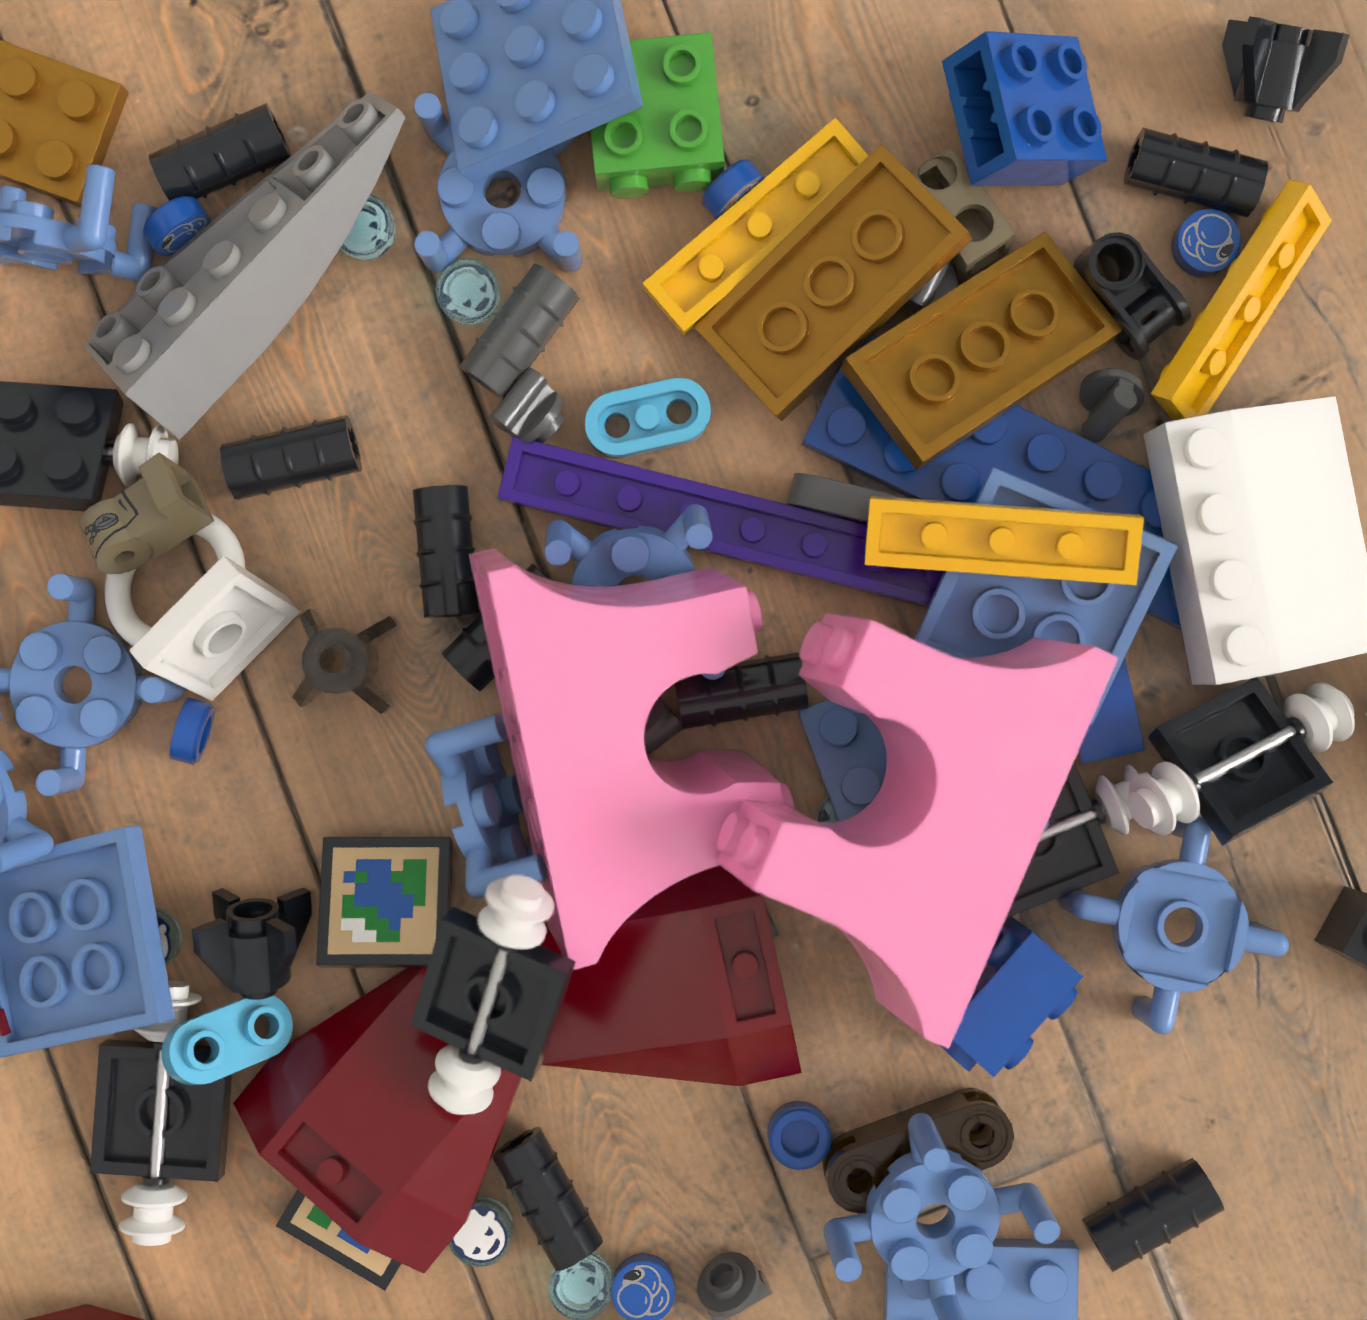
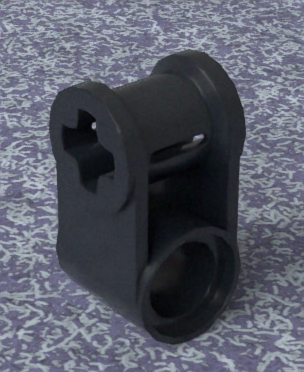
(1135, 294)

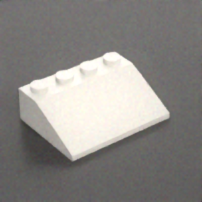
(1264, 538)

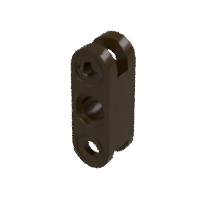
(881, 1143)

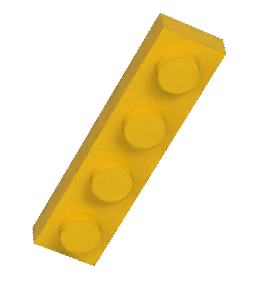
(750, 229)
(1242, 303)
(1004, 540)

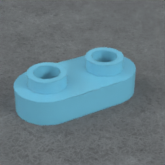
(646, 412)
(230, 1037)

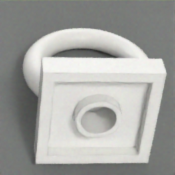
(212, 627)

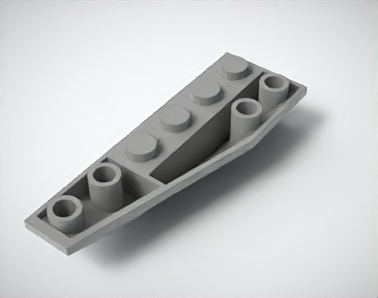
(245, 273)

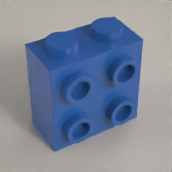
(1024, 109)
(1012, 998)

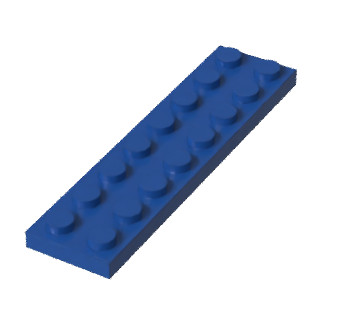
(1012, 442)

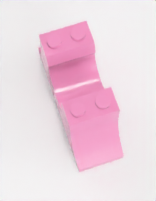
(575, 698)
(960, 810)

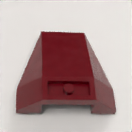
(682, 991)
(362, 1136)

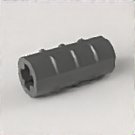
(520, 330)

